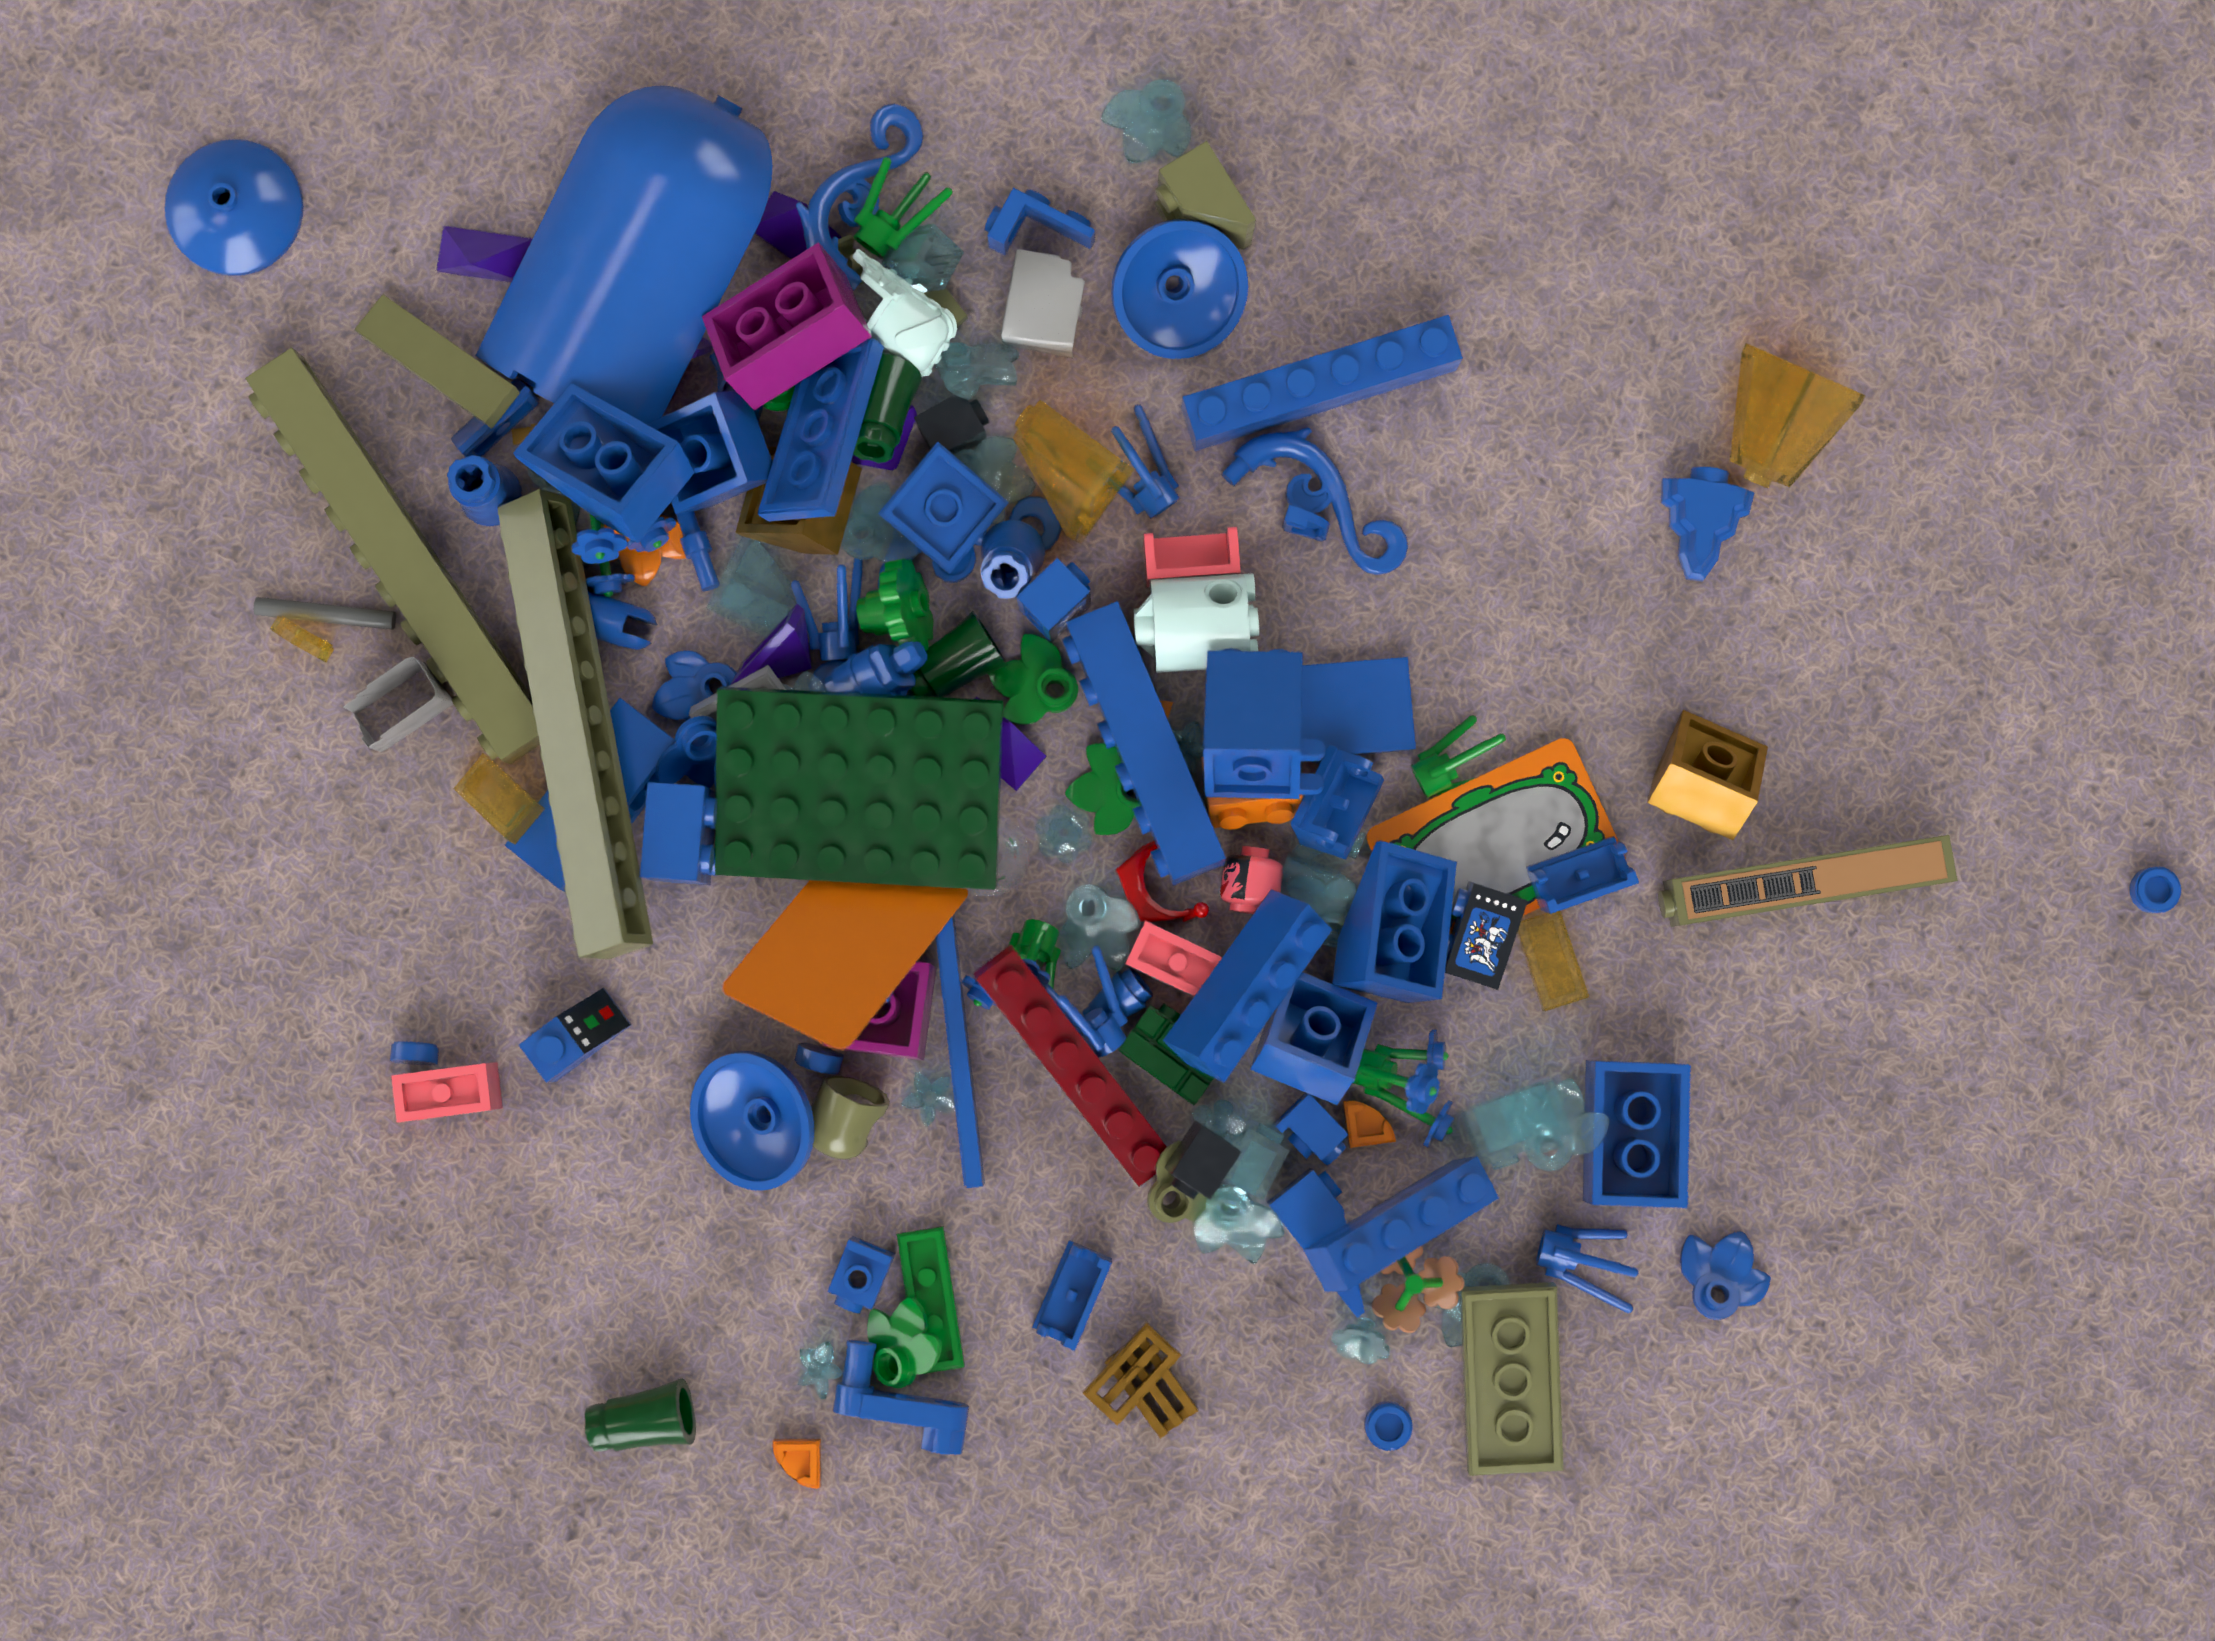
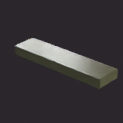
(437, 361)

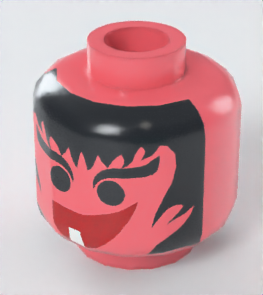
(1249, 879)

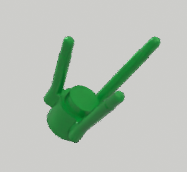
(881, 231)
(1436, 772)

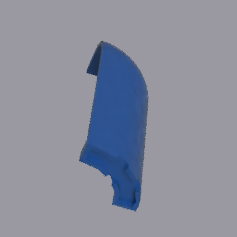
(634, 251)

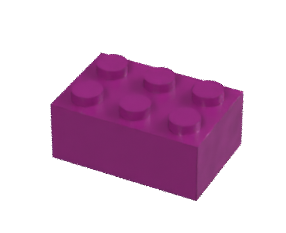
(786, 326)

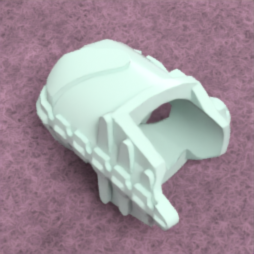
(906, 318)

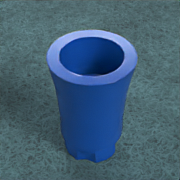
(498, 488)
(1013, 544)

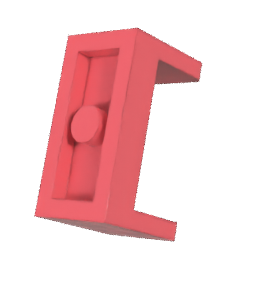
(1191, 555)
(1171, 959)
(446, 1092)

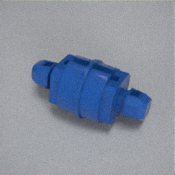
(879, 670)

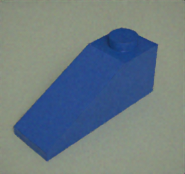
(1312, 1212)

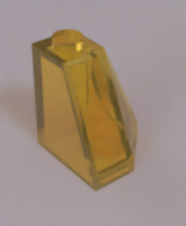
(1784, 417)
(1070, 468)

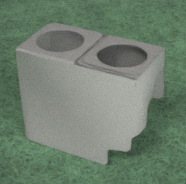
(1042, 304)
(386, 683)

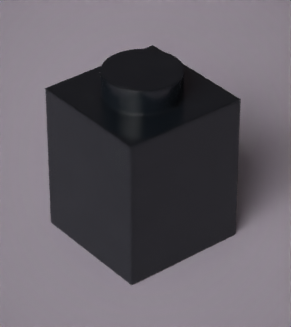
(953, 424)
(1201, 1162)

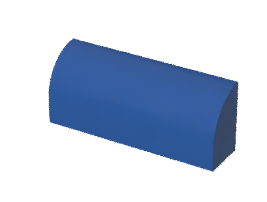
(639, 749)

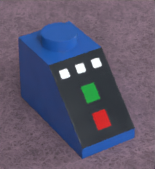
(574, 1035)

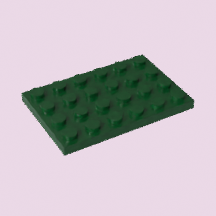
(858, 787)

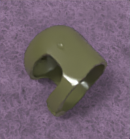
(841, 1123)

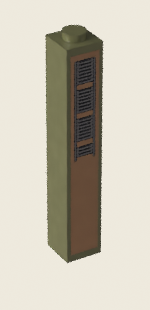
(1807, 881)

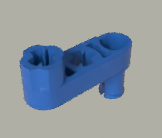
(942, 1420)

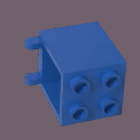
(1256, 727)

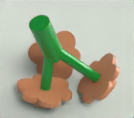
(1400, 1304)

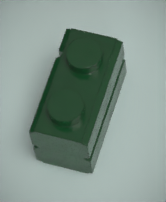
(1151, 1053)

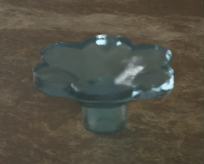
(1067, 847)
(1361, 1342)

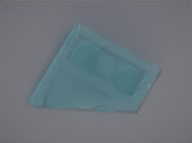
(753, 590)

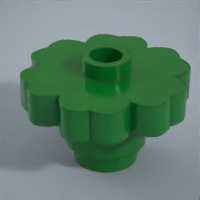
(898, 605)

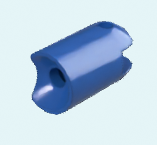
(610, 617)

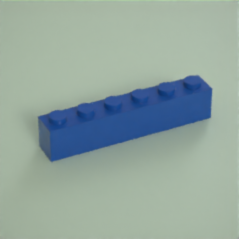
(1321, 383)
(1144, 743)

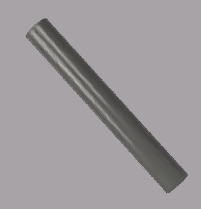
(325, 613)

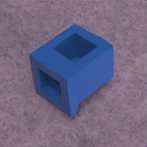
(1312, 1129)
(873, 1262)

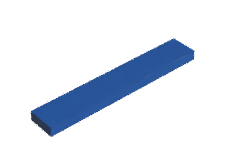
(959, 1056)

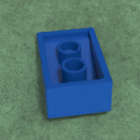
(606, 461)
(1398, 926)

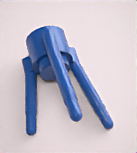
(1153, 492)
(841, 637)
(1097, 1028)
(1560, 1252)

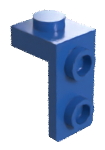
(1006, 221)

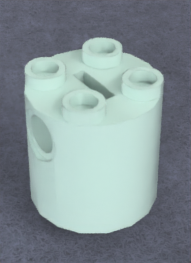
(1196, 616)

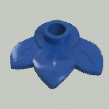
(689, 683)
(691, 753)
(1724, 1267)

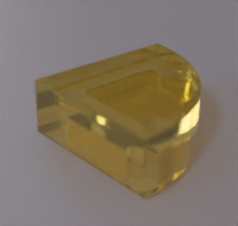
(302, 638)

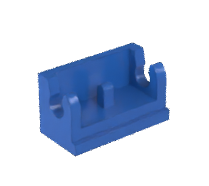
(1337, 814)
(1581, 875)
(1072, 1294)

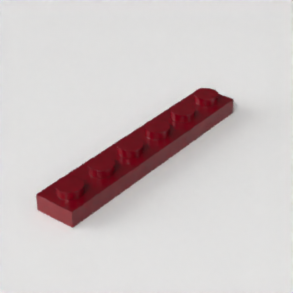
(1072, 1063)

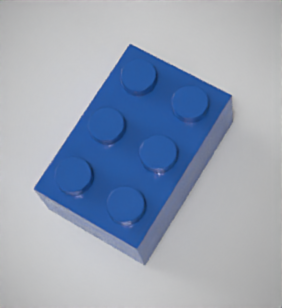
(1647, 1137)

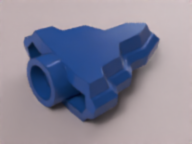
(1703, 515)

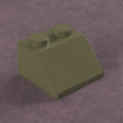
(1202, 191)

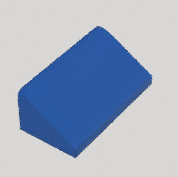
(477, 438)

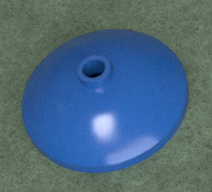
(256, 221)
(1201, 306)
(734, 1123)

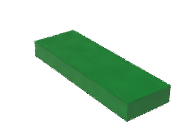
(930, 1281)

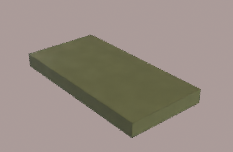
(1511, 1378)

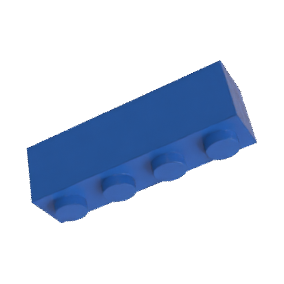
(1247, 985)
(1401, 1224)

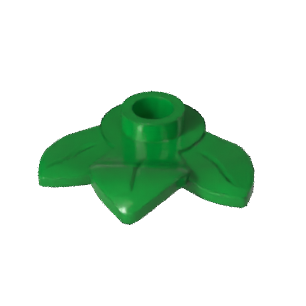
(1027, 679)
(1102, 792)
(902, 1344)

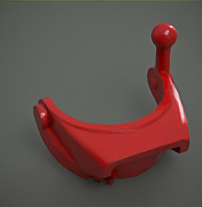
(1133, 885)

